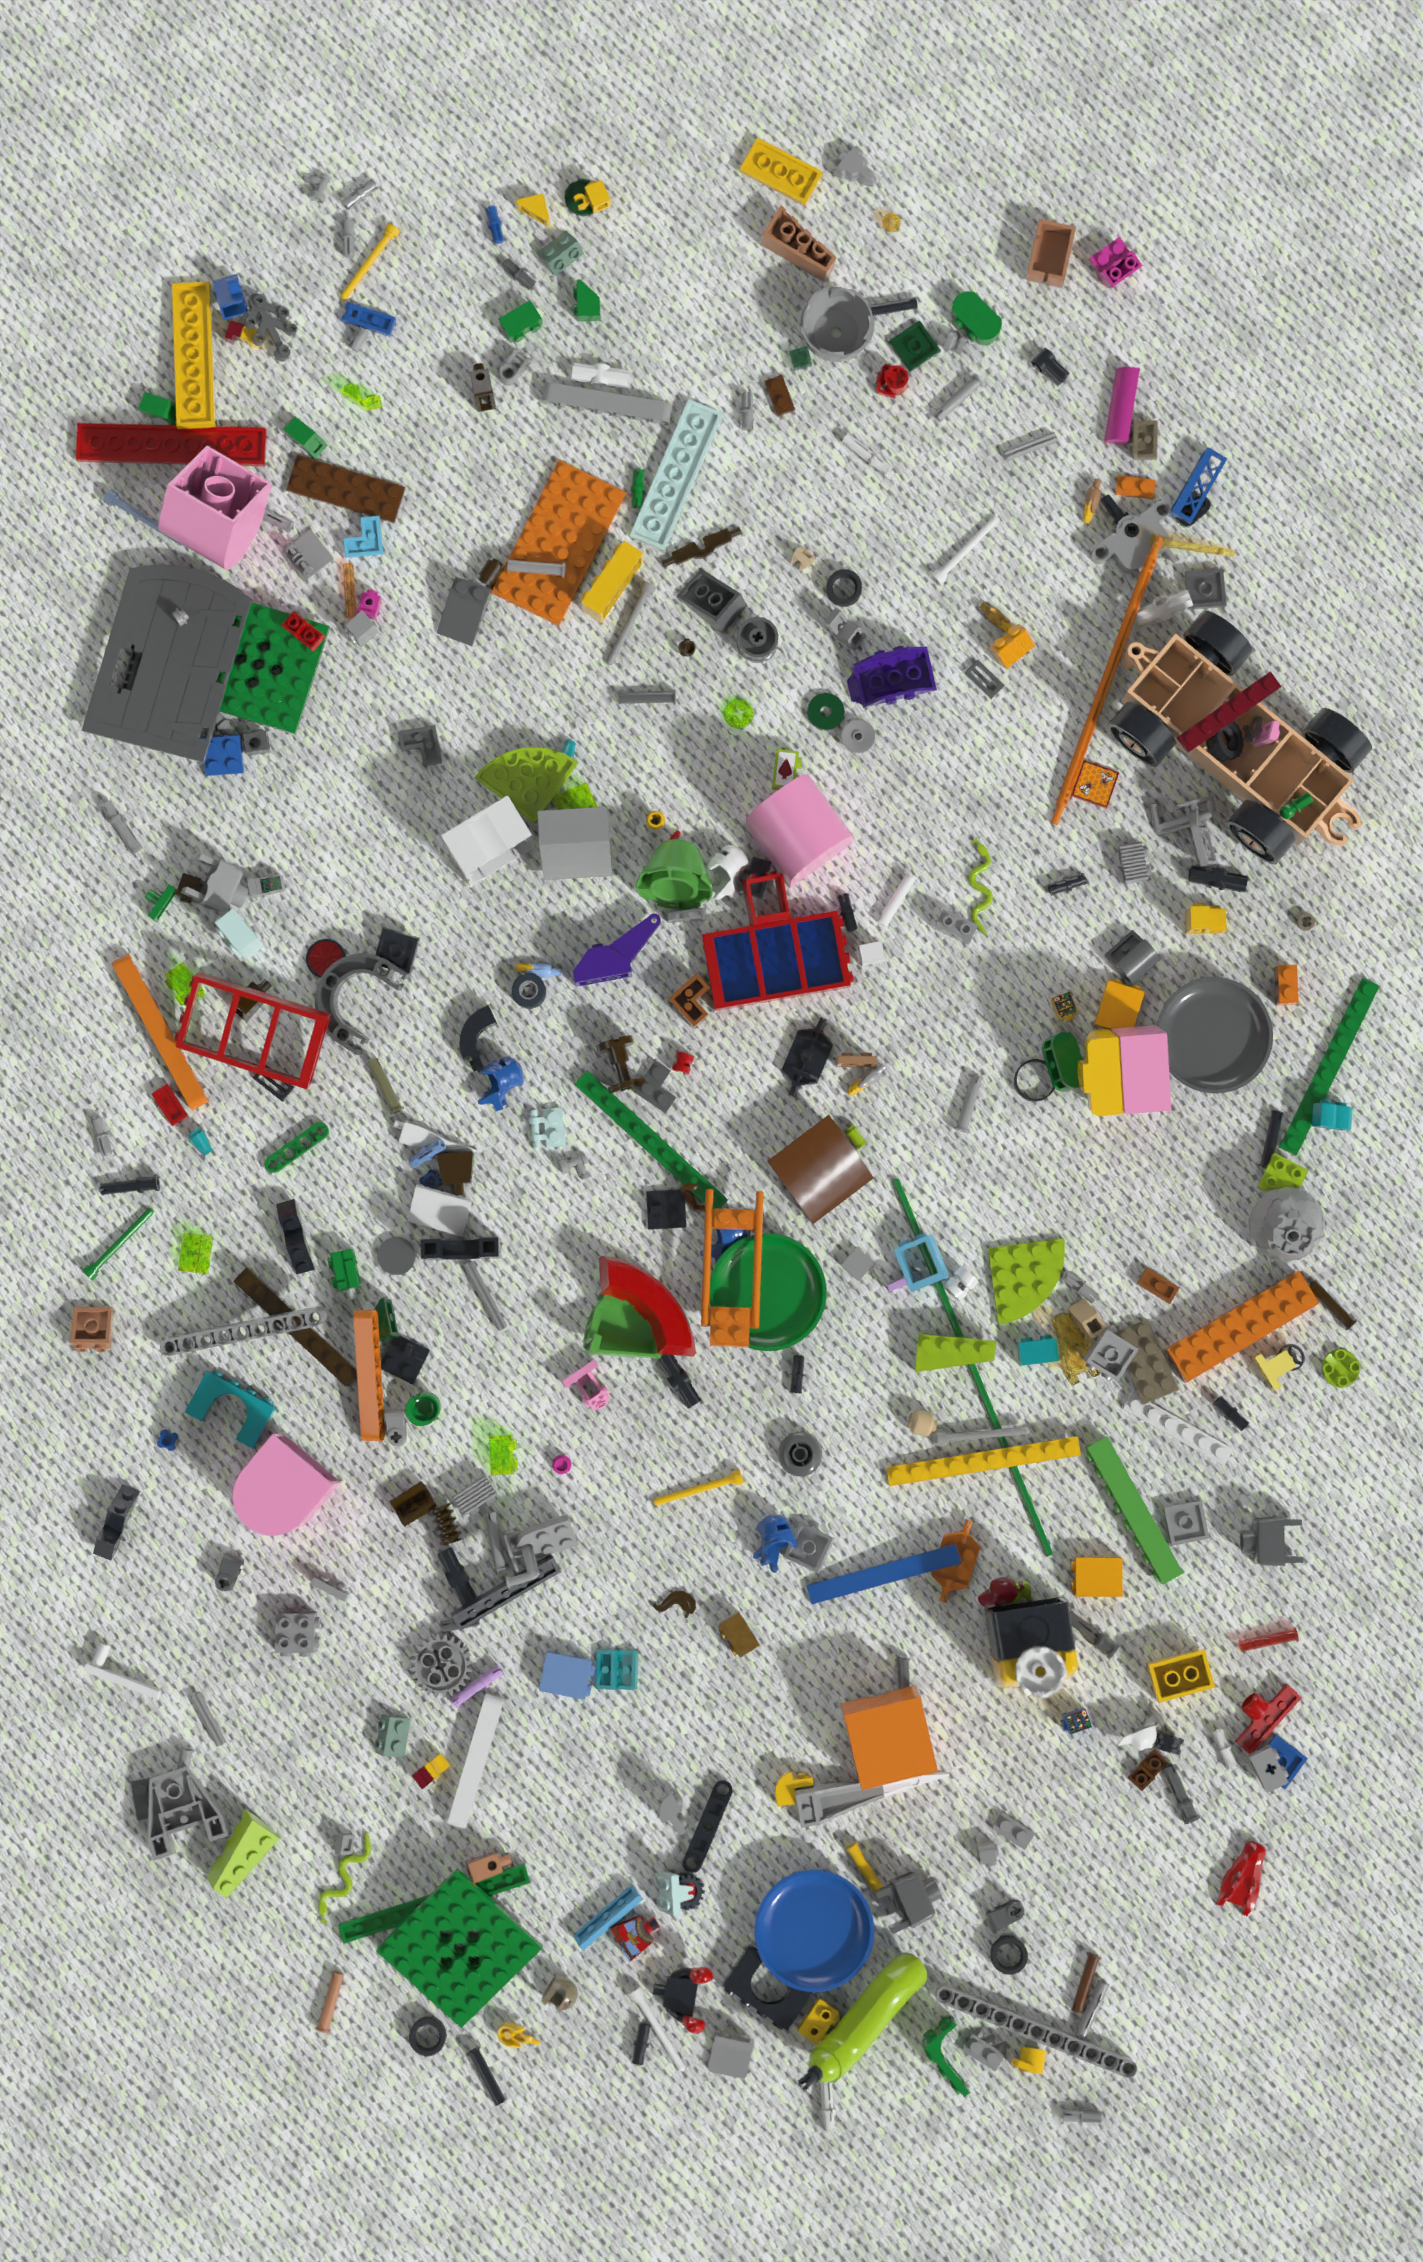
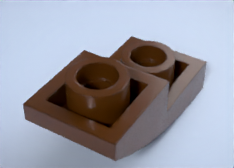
(1148, 1769)

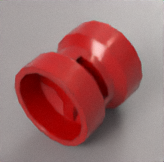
(683, 1062)

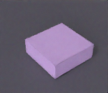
(897, 1284)

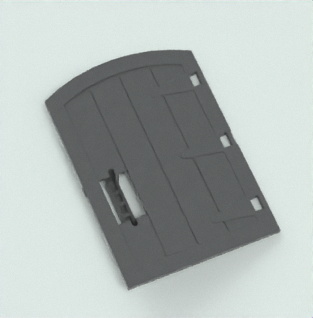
(171, 668)

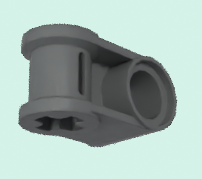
(228, 1569)
(1003, 1914)

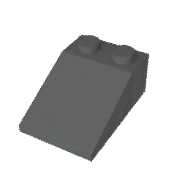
(712, 600)
(464, 611)

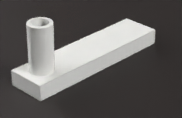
(96, 1668)

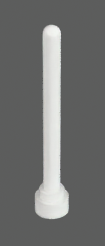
(941, 574)
(638, 1997)

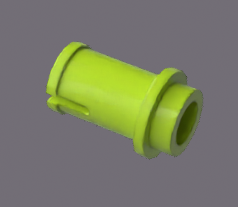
(855, 1136)

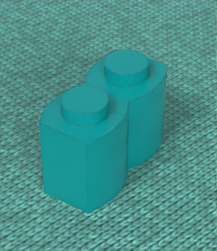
(1332, 1116)

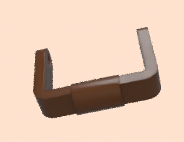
(689, 1197)

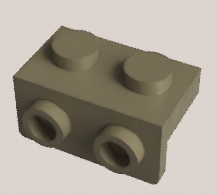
(1144, 440)

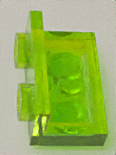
(195, 1253)

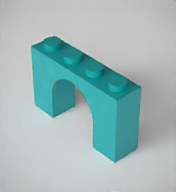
(258, 1410)

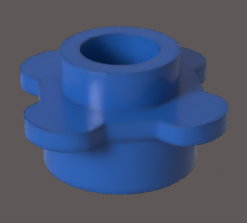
(172, 1439)

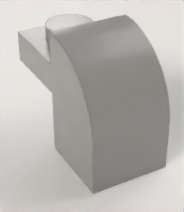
(844, 630)

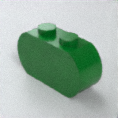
(975, 318)
(1062, 1058)

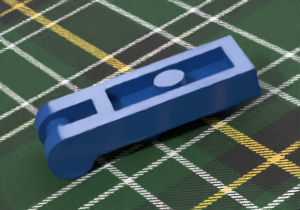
(368, 319)

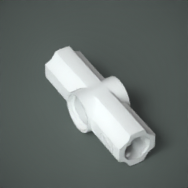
(600, 374)
(1163, 607)

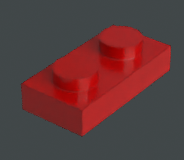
(170, 1105)

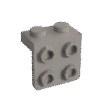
(730, 2054)

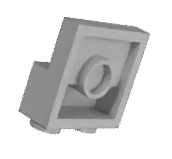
(1110, 1355)

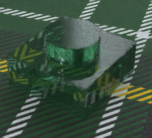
(800, 358)

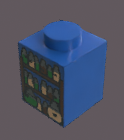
(1075, 1721)

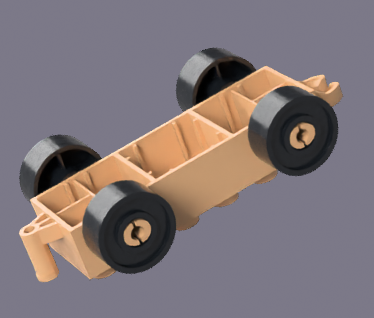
(1189, 684)

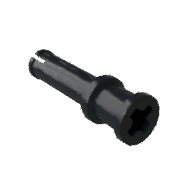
(139, 1184)

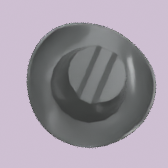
(800, 1454)

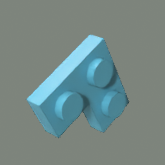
(370, 542)

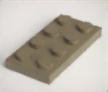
(1148, 1367)

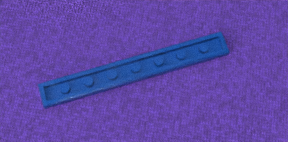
(883, 1574)

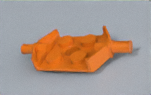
(958, 1577)

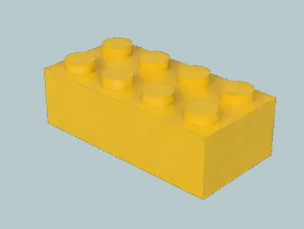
(612, 581)

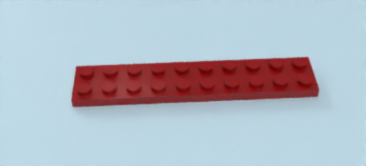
(167, 444)

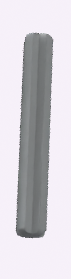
(485, 1295)

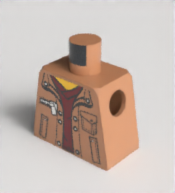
(478, 1866)

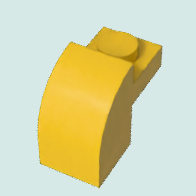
(785, 1787)

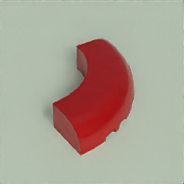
(651, 1301)

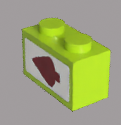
(785, 768)

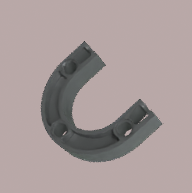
(327, 997)

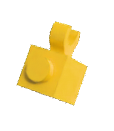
(596, 197)

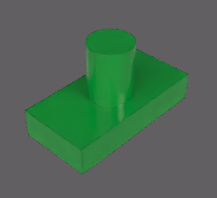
(160, 901)

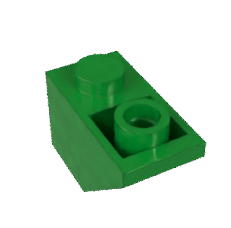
(587, 303)

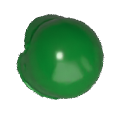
(423, 1408)

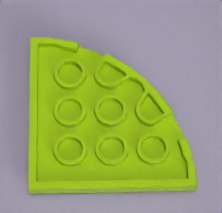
(528, 777)
(1024, 1276)

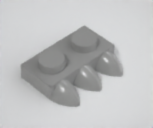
(984, 2049)

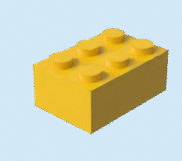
(1180, 1675)

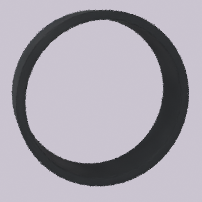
(1016, 1085)

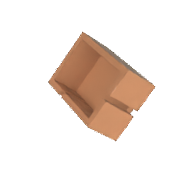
(1050, 253)

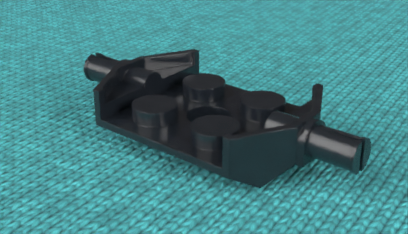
(802, 1072)

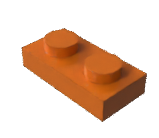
(1135, 487)

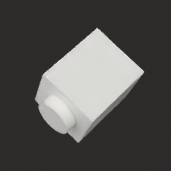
(870, 953)

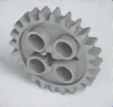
(424, 1671)

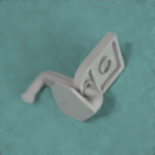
(1197, 821)
(536, 1543)

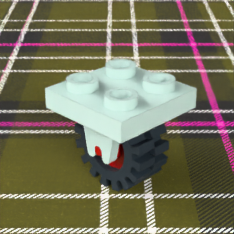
(678, 1892)

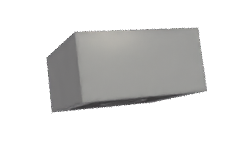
(857, 1264)

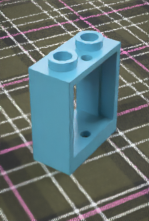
(936, 1255)

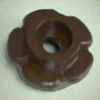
(686, 647)

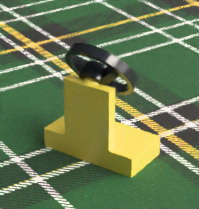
(1278, 1365)

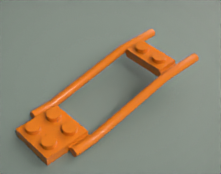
(731, 1324)

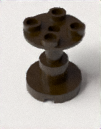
(618, 1056)

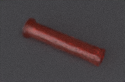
(1268, 1640)

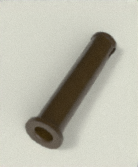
(1332, 1305)

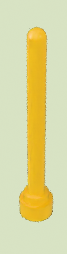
(390, 232)
(734, 1478)

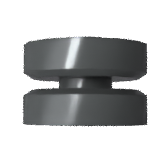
(760, 629)

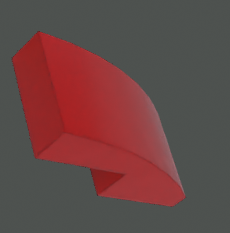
(303, 631)

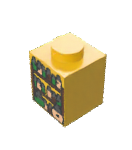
(1064, 1007)

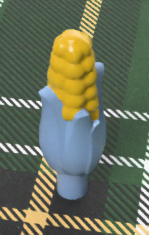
(540, 969)

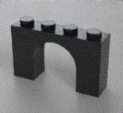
(461, 1249)
(738, 1982)

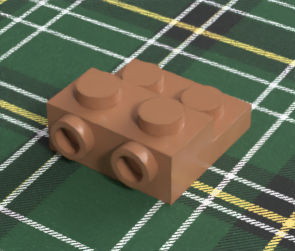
(92, 1328)

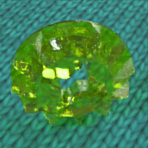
(733, 720)

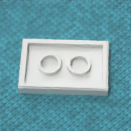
(439, 1210)

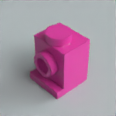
(373, 609)

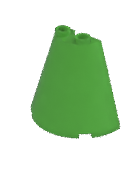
(618, 1331)

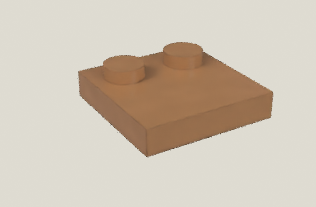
(849, 1060)

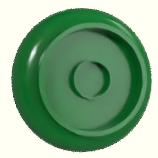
(790, 1289)

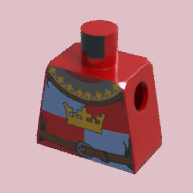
(634, 1935)

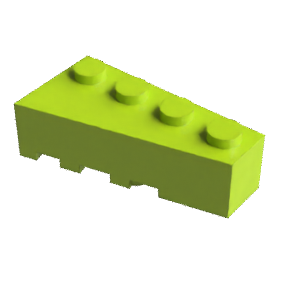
(951, 1351)
(241, 1854)

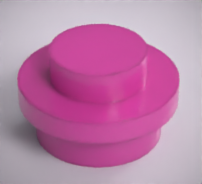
(561, 1464)

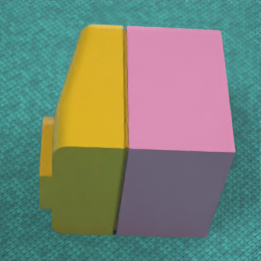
(1126, 1071)

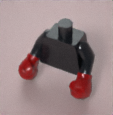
(681, 1995)

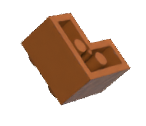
(686, 999)

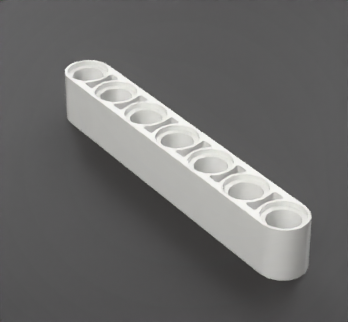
(475, 1761)

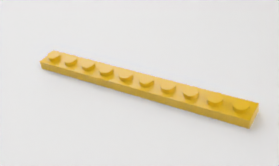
(983, 1461)

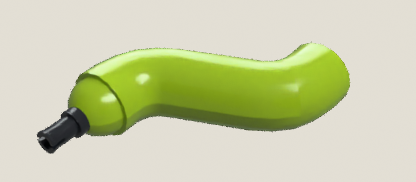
(865, 2020)

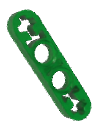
(295, 1145)

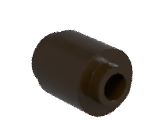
(490, 572)

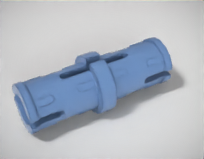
(417, 1159)

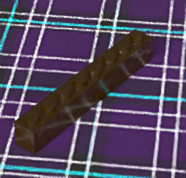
(308, 1337)

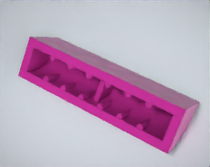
(1121, 405)

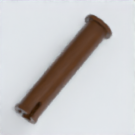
(1085, 1982)

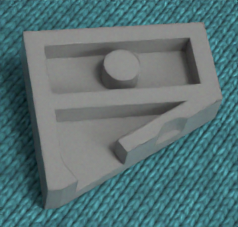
(693, 914)

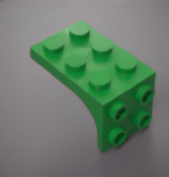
(932, 2044)

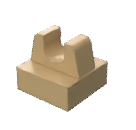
(804, 557)

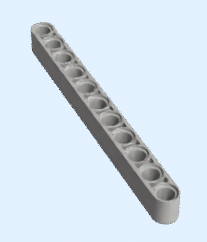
(1042, 2037)

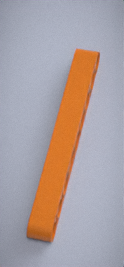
(159, 1031)

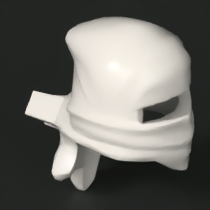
(728, 866)

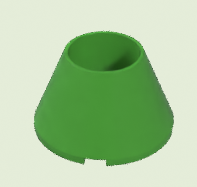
(675, 876)

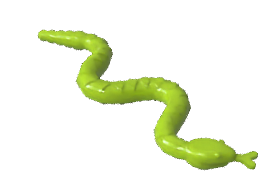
(979, 887)
(322, 1907)

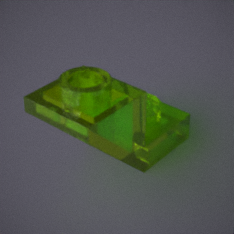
(353, 394)

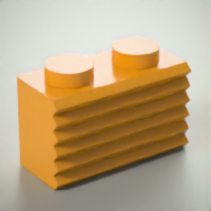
(1012, 646)

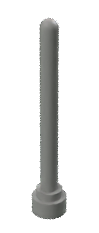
(646, 590)
(945, 1437)

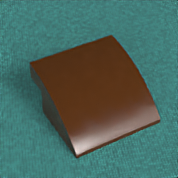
(820, 1169)

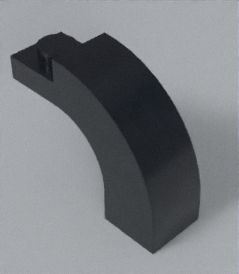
(473, 1027)

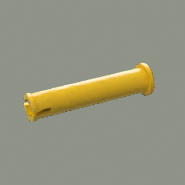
(863, 1866)

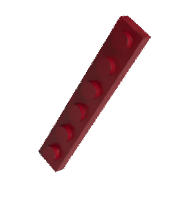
(1228, 712)

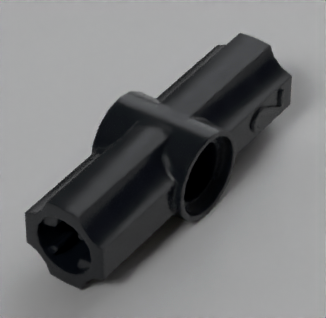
(1217, 878)
(679, 1380)
(456, 1576)

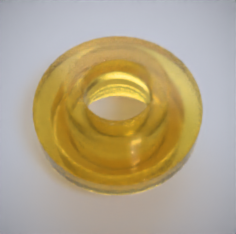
(891, 216)

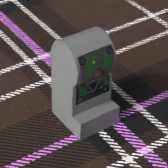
(266, 885)

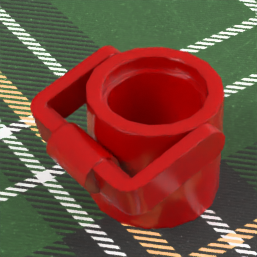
(894, 380)

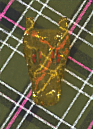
(1071, 1348)

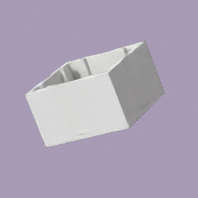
(488, 840)

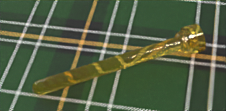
(1161, 542)

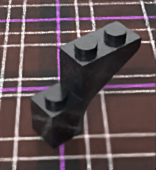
(294, 1236)
(115, 1522)

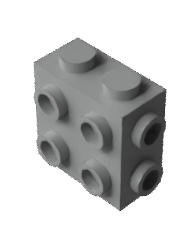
(296, 1632)

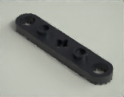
(701, 1839)

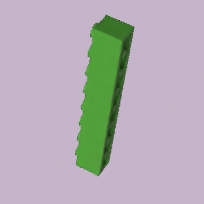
(1133, 1510)

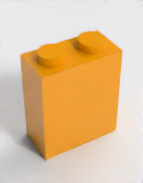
(1118, 1005)
(1097, 1576)

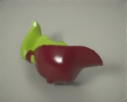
(1004, 1592)

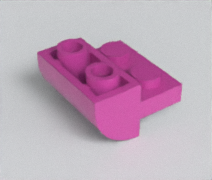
(1115, 263)

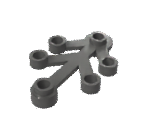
(270, 324)

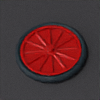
(323, 955)

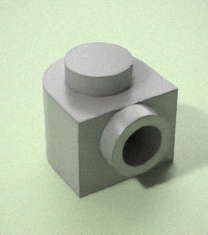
(987, 1853)

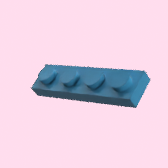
(607, 1917)

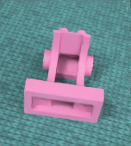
(583, 1376)

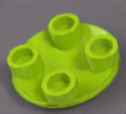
(1340, 1368)

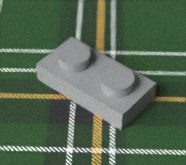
(337, 1591)
(1013, 1830)

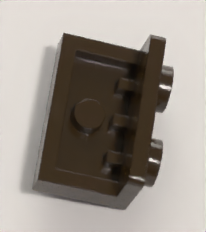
(413, 1503)

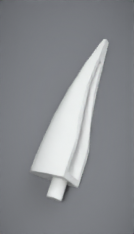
(420, 1136)

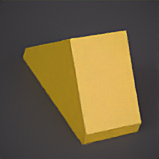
(535, 208)

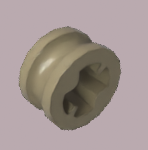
(1311, 921)

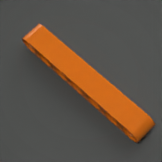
(369, 1375)

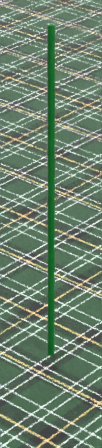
(972, 1367)

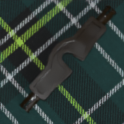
(692, 551)

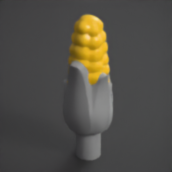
(868, 1078)

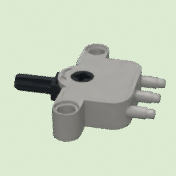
(1131, 549)

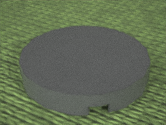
(396, 1256)

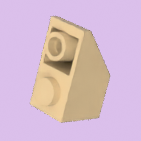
(1087, 1319)

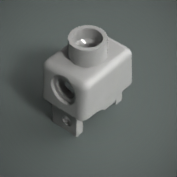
(220, 886)

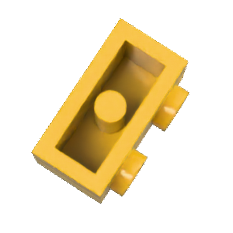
(818, 2020)

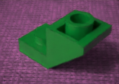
(158, 407)
(304, 436)

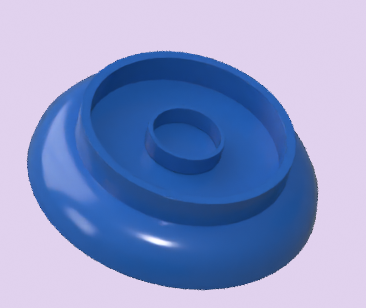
(814, 1930)

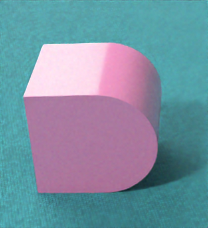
(215, 507)
(798, 829)
(281, 1488)

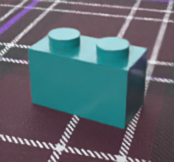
(1038, 1351)

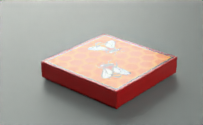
(1095, 784)

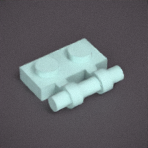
(553, 1125)

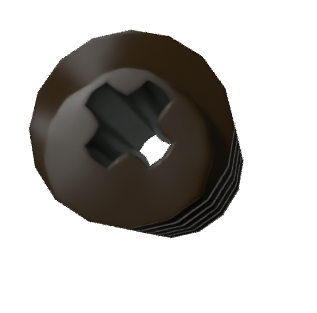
(445, 1524)

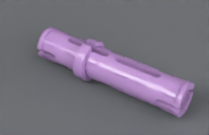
(483, 1681)

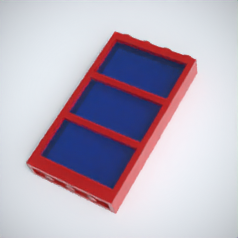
(777, 960)

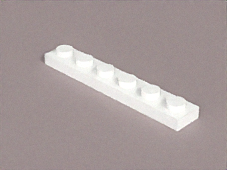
(1178, 1429)

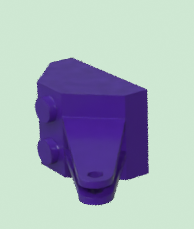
(614, 961)

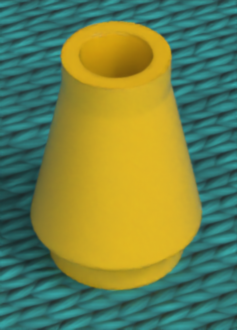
(655, 815)

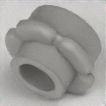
(180, 616)

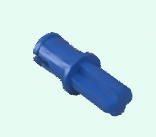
(494, 224)

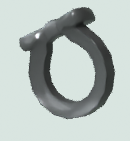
(1248, 737)

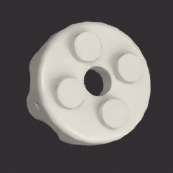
(1040, 1686)

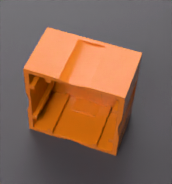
(889, 1737)

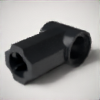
(1047, 364)

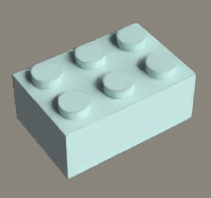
(238, 934)

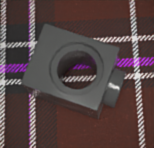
(264, 746)

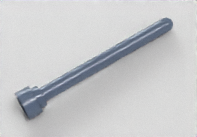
(113, 499)

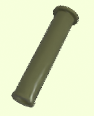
(385, 1086)

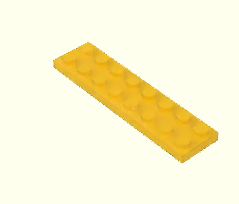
(193, 355)

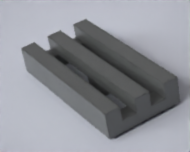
(979, 684)

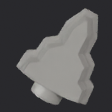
(854, 167)

